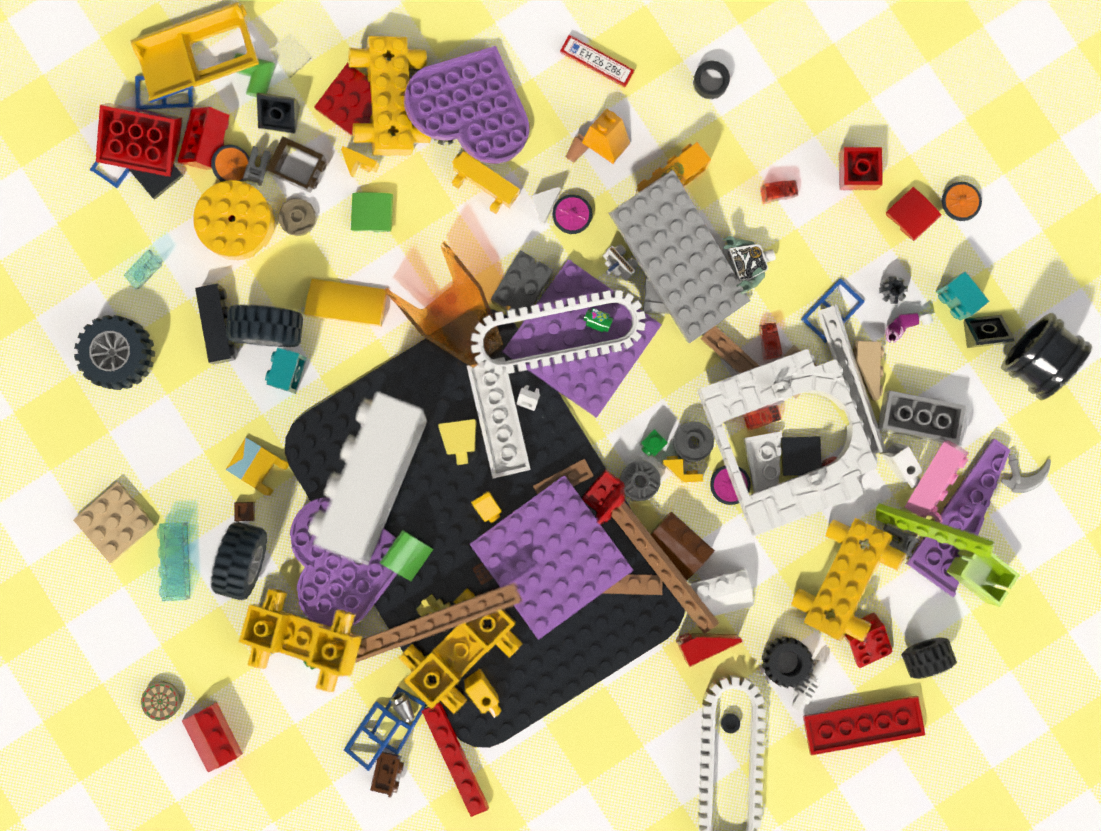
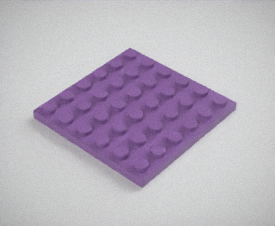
(588, 380)
(552, 555)

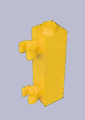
(485, 179)

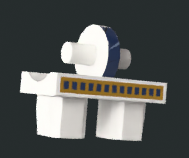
(618, 264)

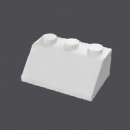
(725, 591)

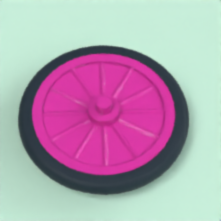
(572, 214)
(722, 486)

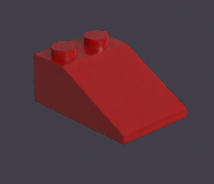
(701, 646)

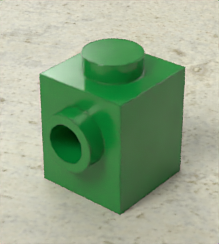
(653, 443)

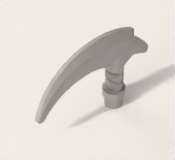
(1025, 484)

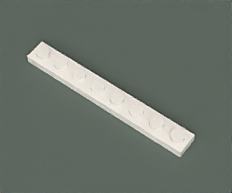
(843, 353)

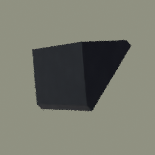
(277, 113)
(987, 331)

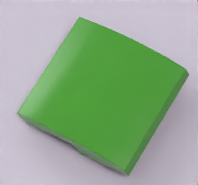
(371, 212)
(406, 555)

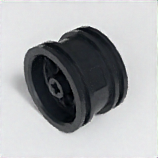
(1046, 356)

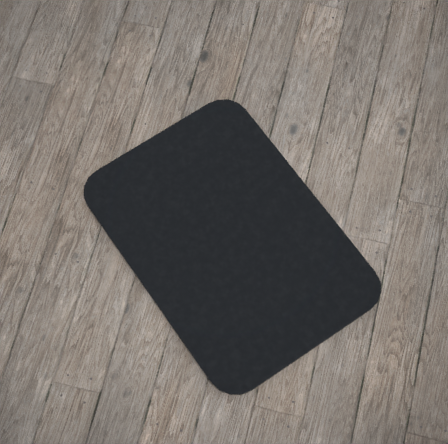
(439, 512)

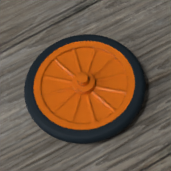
(229, 163)
(961, 201)

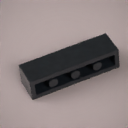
(214, 322)

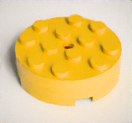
(216, 215)

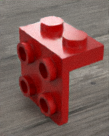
(605, 495)
(874, 646)

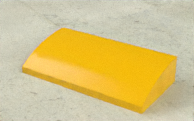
(345, 302)

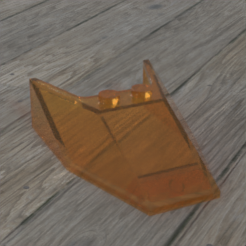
(453, 314)

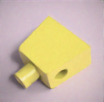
(459, 439)

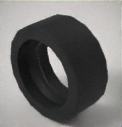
(711, 65)

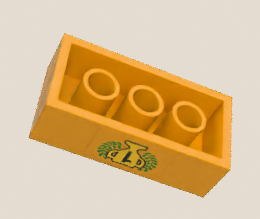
(686, 166)

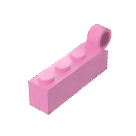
(936, 480)

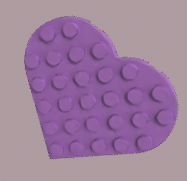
(470, 102)
(332, 579)

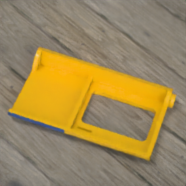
(168, 55)

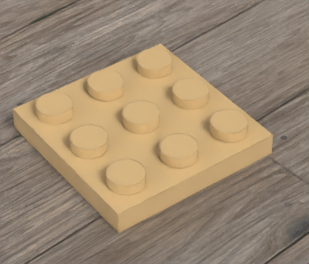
(114, 522)

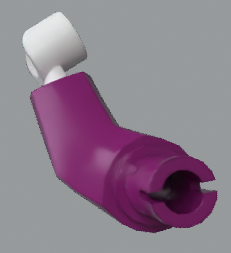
(898, 326)

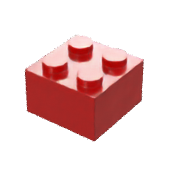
(860, 168)

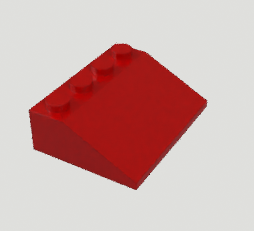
(137, 139)

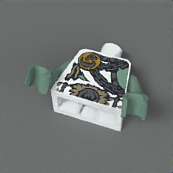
(748, 261)

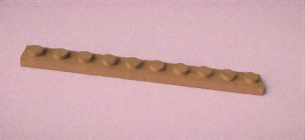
(439, 621)

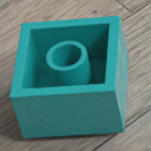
(962, 296)
(285, 370)

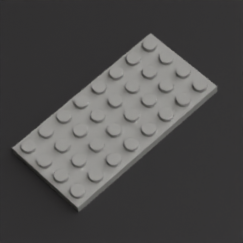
(679, 256)

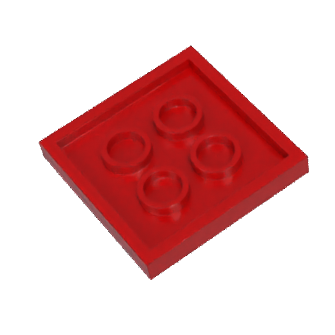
(347, 99)

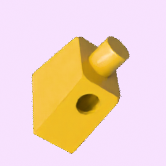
(478, 688)

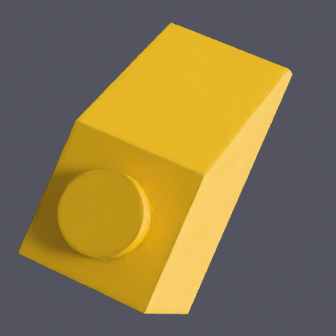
(487, 507)

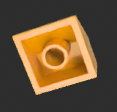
(607, 136)

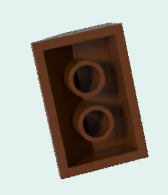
(681, 545)

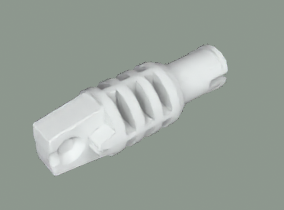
(805, 692)

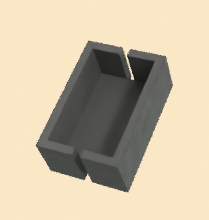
(522, 284)

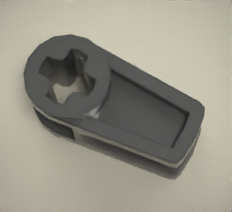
(254, 173)
(906, 541)

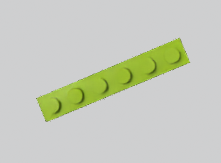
(935, 530)

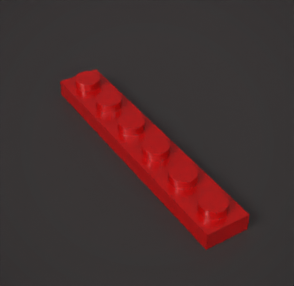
(455, 759)

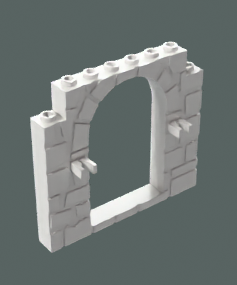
(809, 491)

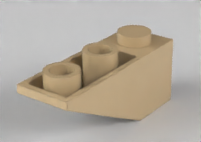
(868, 359)

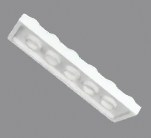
(498, 420)

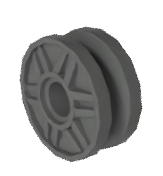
(701, 433)
(651, 477)

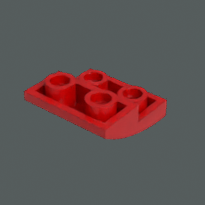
(913, 214)

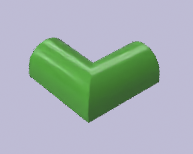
(259, 76)

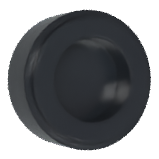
(730, 723)

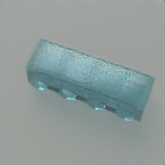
(173, 561)

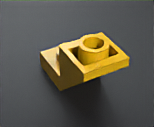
(675, 466)

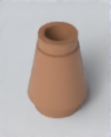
(576, 149)

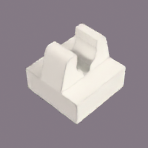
(528, 399)

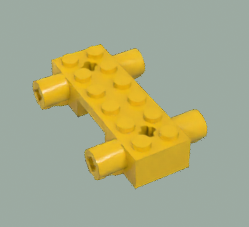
(388, 87)
(848, 579)
(321, 646)
(457, 655)

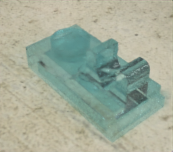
(143, 269)

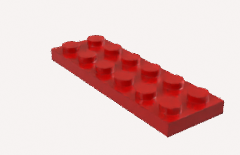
(864, 725)

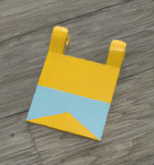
(253, 464)

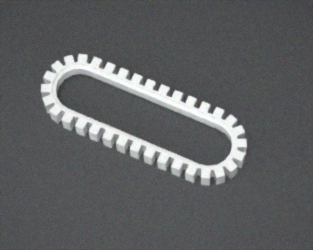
(559, 308)
(754, 759)

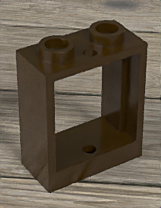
(280, 156)

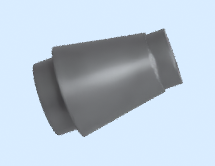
(402, 706)

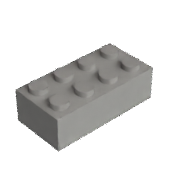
(921, 417)

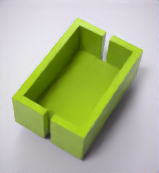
(982, 574)

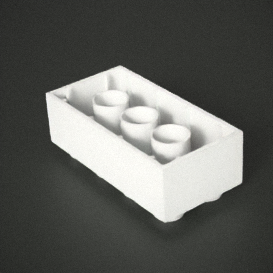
(370, 479)

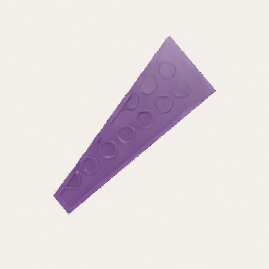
(964, 512)

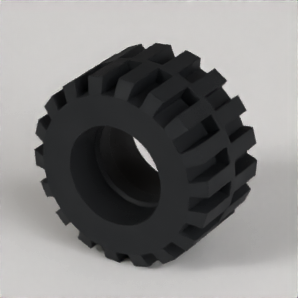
(929, 658)
(803, 666)

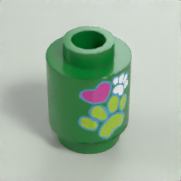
(598, 320)

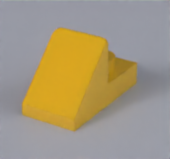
(354, 159)

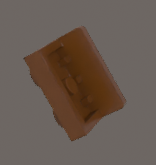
(386, 773)

